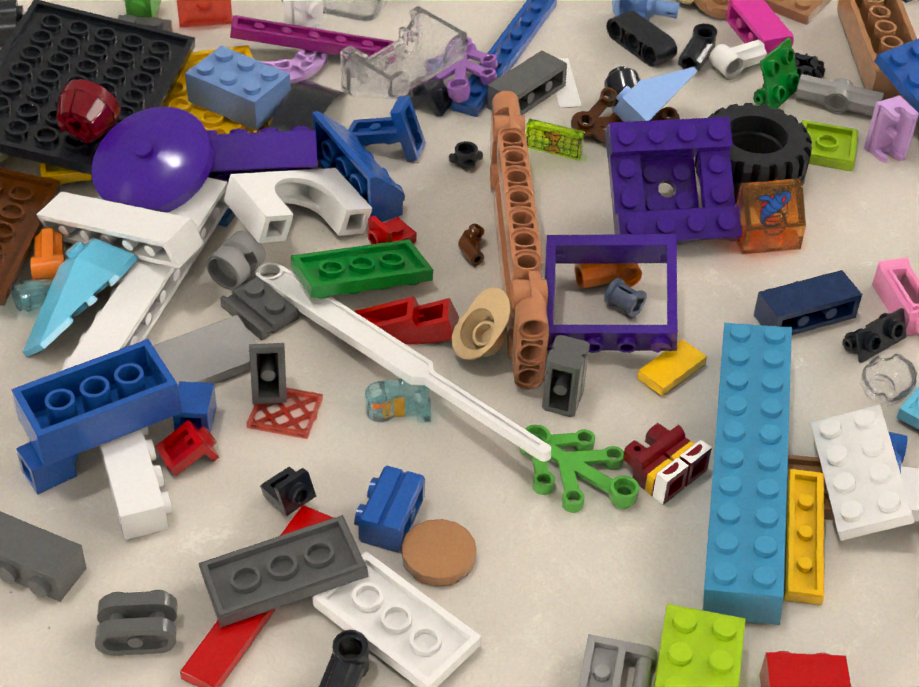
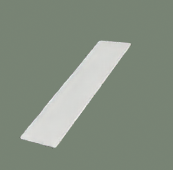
(569, 94)

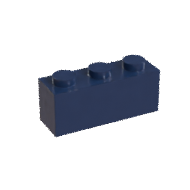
(809, 303)

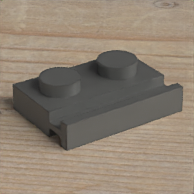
(259, 308)

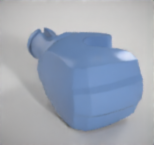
(646, 8)

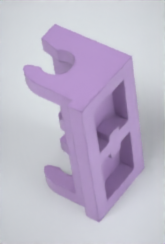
(891, 129)

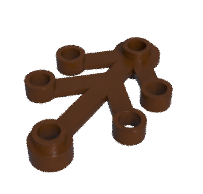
(597, 124)

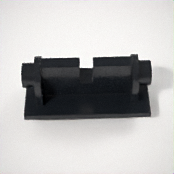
(877, 335)

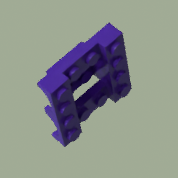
(664, 152)

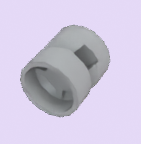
(235, 260)

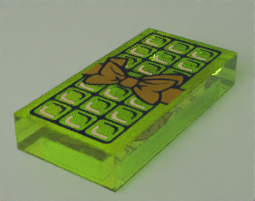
(554, 139)

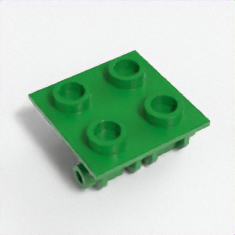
(778, 75)

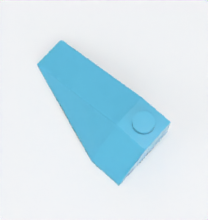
(77, 280)

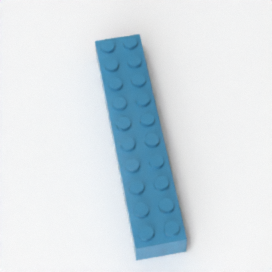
(750, 475)

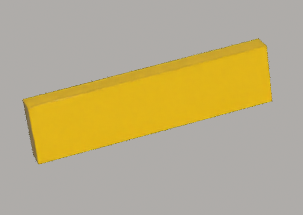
(804, 537)

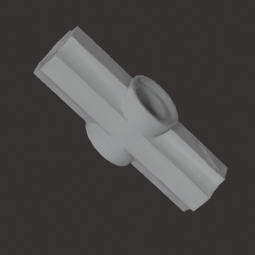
(826, 93)

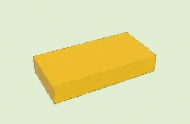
(671, 368)

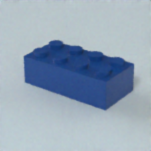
(96, 401)

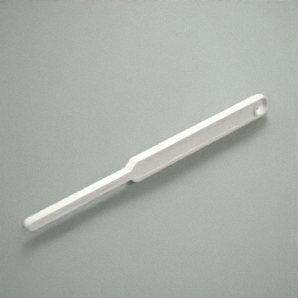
(394, 355)

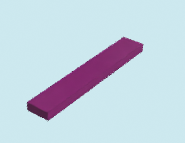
(302, 37)

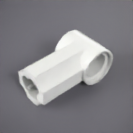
(733, 60)

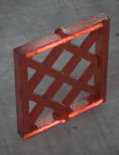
(282, 428)

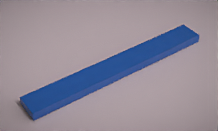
(507, 50)

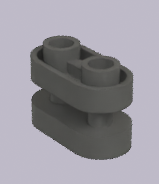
(136, 623)

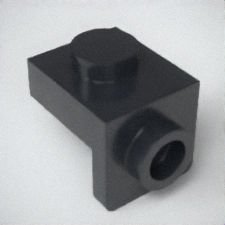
(432, 93)
(289, 490)

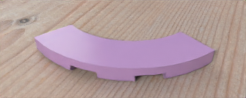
(302, 66)

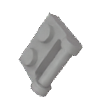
(605, 662)

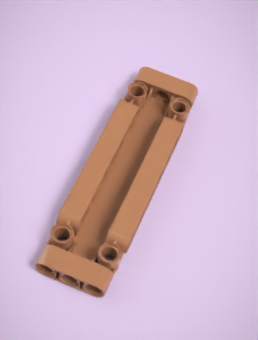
(518, 242)

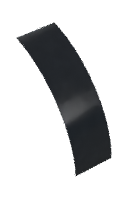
(301, 103)

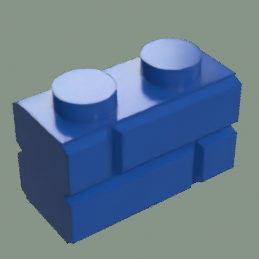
(390, 508)

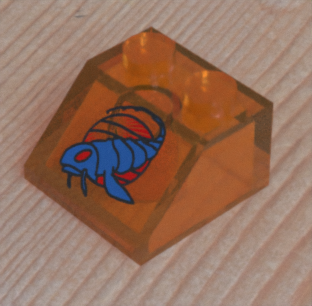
(771, 216)

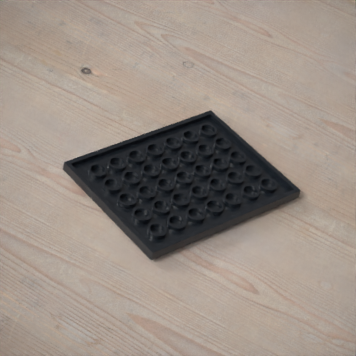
(70, 44)

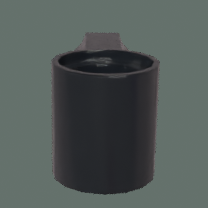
(698, 47)
(343, 670)

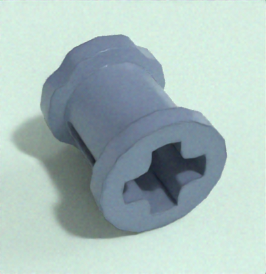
(625, 297)

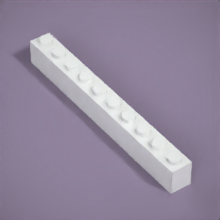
(148, 285)

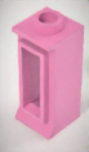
(899, 290)

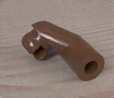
(470, 242)

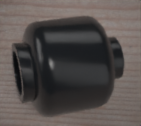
(619, 78)

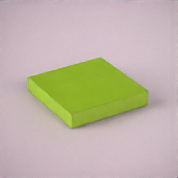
(832, 145)

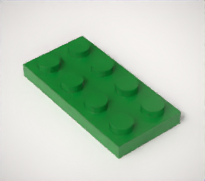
(361, 268)

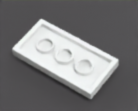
(861, 473)
(400, 624)

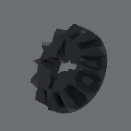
(809, 65)

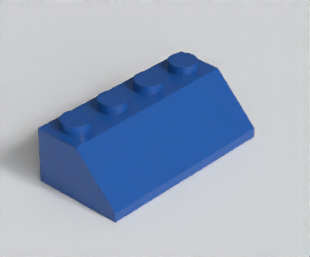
(343, 151)

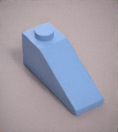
(650, 95)

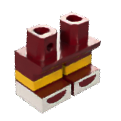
(668, 461)

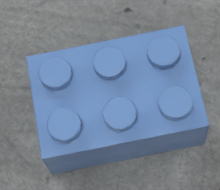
(237, 87)

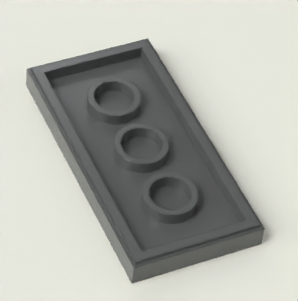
(282, 570)

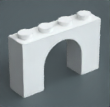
(261, 196)

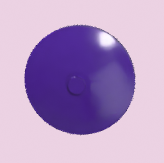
(153, 159)

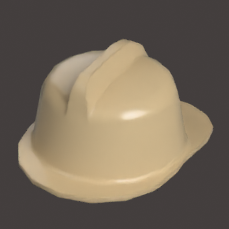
(483, 326)

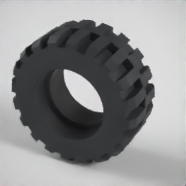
(765, 145)

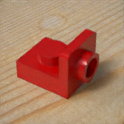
(390, 231)
(186, 446)

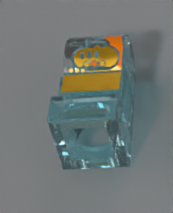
(397, 399)

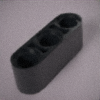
(641, 38)

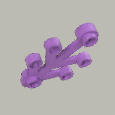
(459, 87)

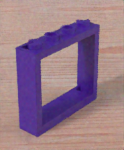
(615, 249)

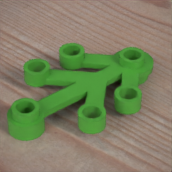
(622, 489)

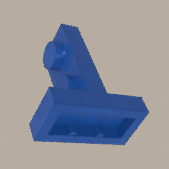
(400, 127)

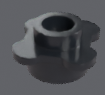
(466, 154)

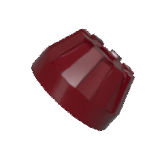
(86, 110)

